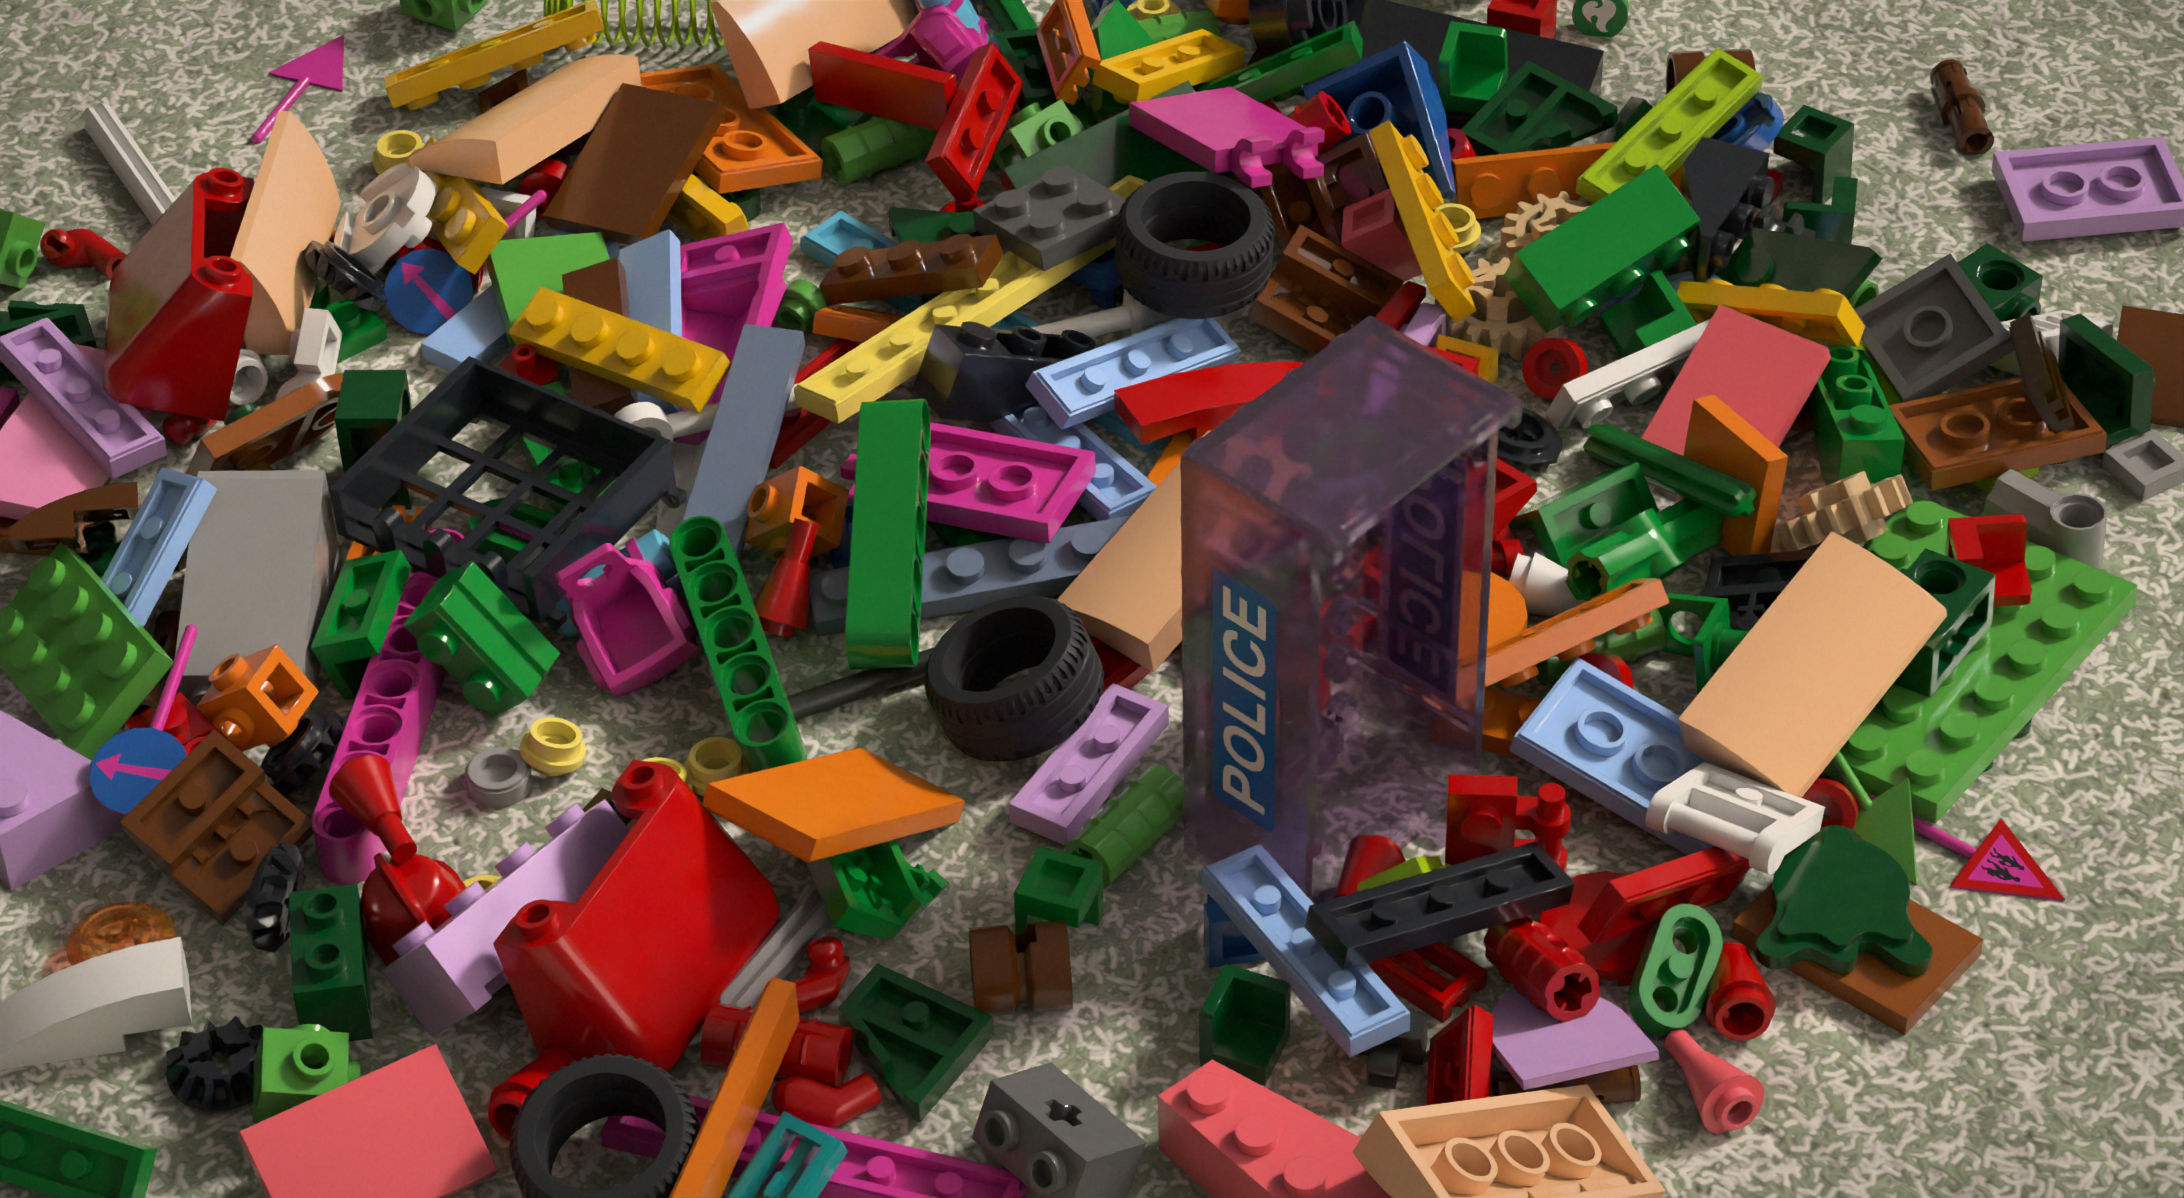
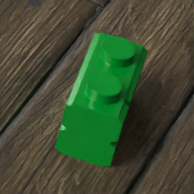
(481, 640)

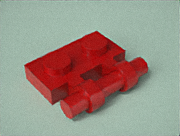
(1487, 811)

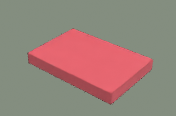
(1751, 369)
(374, 1138)

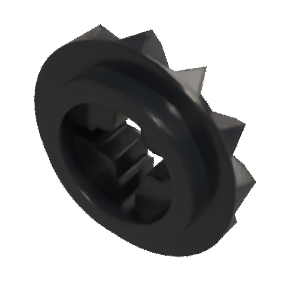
(345, 275)
(1536, 443)
(303, 751)
(269, 896)
(198, 1081)

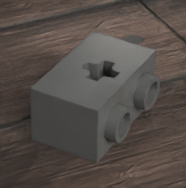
(1057, 1136)

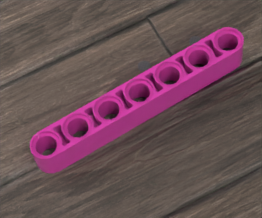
(384, 721)

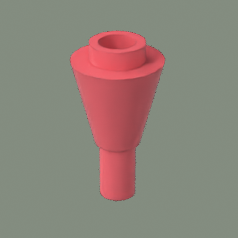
(1721, 1091)

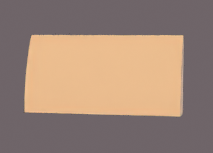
(772, 38)
(531, 122)
(287, 209)
(1135, 582)
(1811, 668)
(1506, 1148)

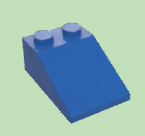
(1399, 89)

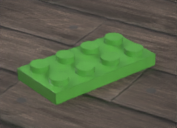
(77, 652)

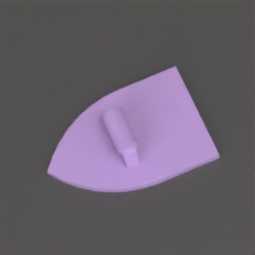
(1551, 1051)

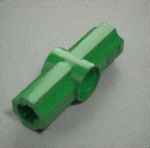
(1644, 548)

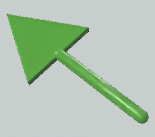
(1884, 820)

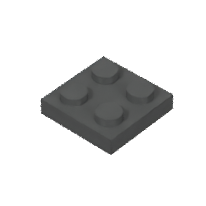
(1051, 217)
(1931, 331)

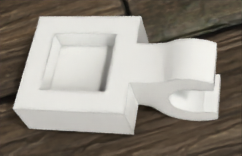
(313, 349)

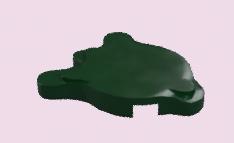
(1838, 902)

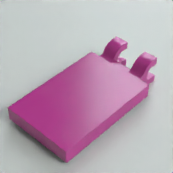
(1230, 133)
(999, 482)

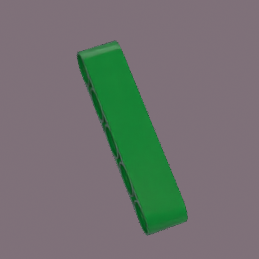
(888, 535)
(735, 645)

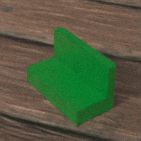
(1587, 511)
(359, 617)

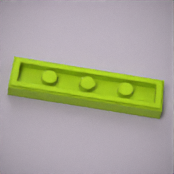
(1675, 124)

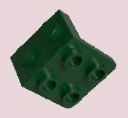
(2106, 379)

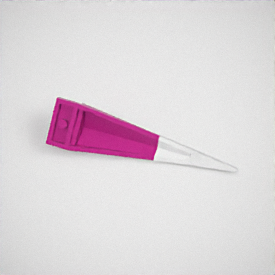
(722, 288)

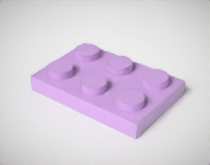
(2091, 188)

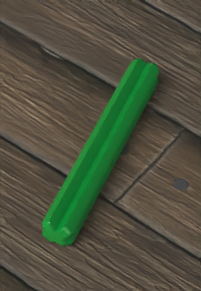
(1671, 470)

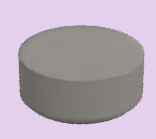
(498, 777)

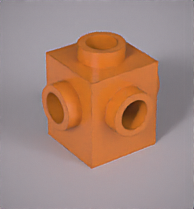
(790, 496)
(257, 698)

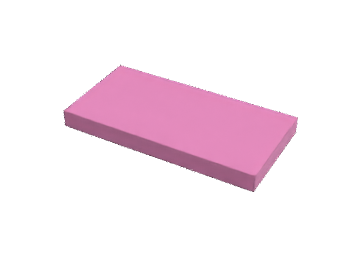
(42, 458)

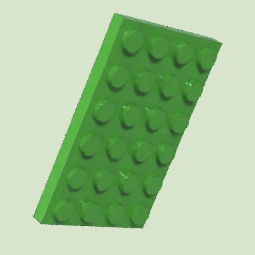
(1996, 686)

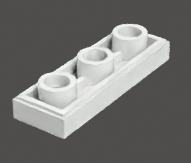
(1630, 378)

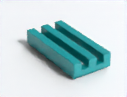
(773, 1148)

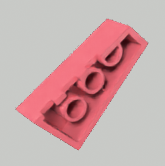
(1255, 1142)

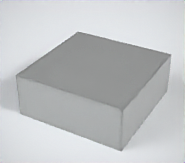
(2145, 465)

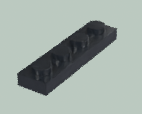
(1438, 905)

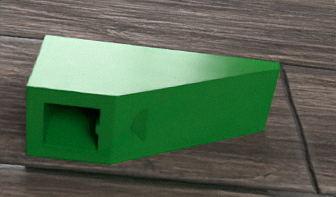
(1854, 420)

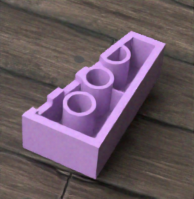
(44, 804)
(456, 966)

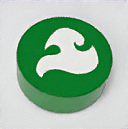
(1600, 16)

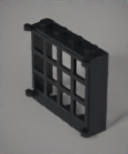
(524, 410)

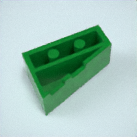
(1603, 250)

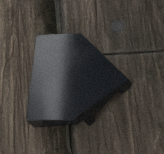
(1752, 582)

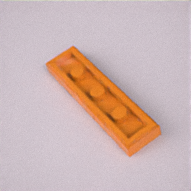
(740, 1093)

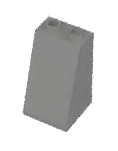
(258, 571)

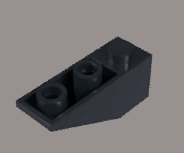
(1726, 191)
(984, 370)

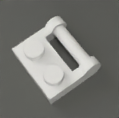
(1735, 815)

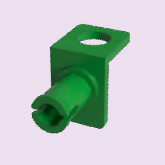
(1714, 640)

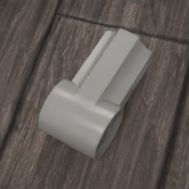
(2064, 523)

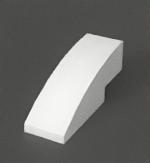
(95, 1004)

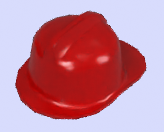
(404, 896)

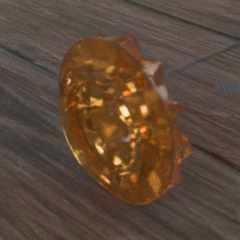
(114, 927)

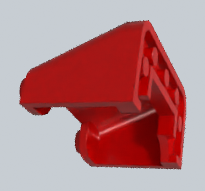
(182, 304)
(648, 935)

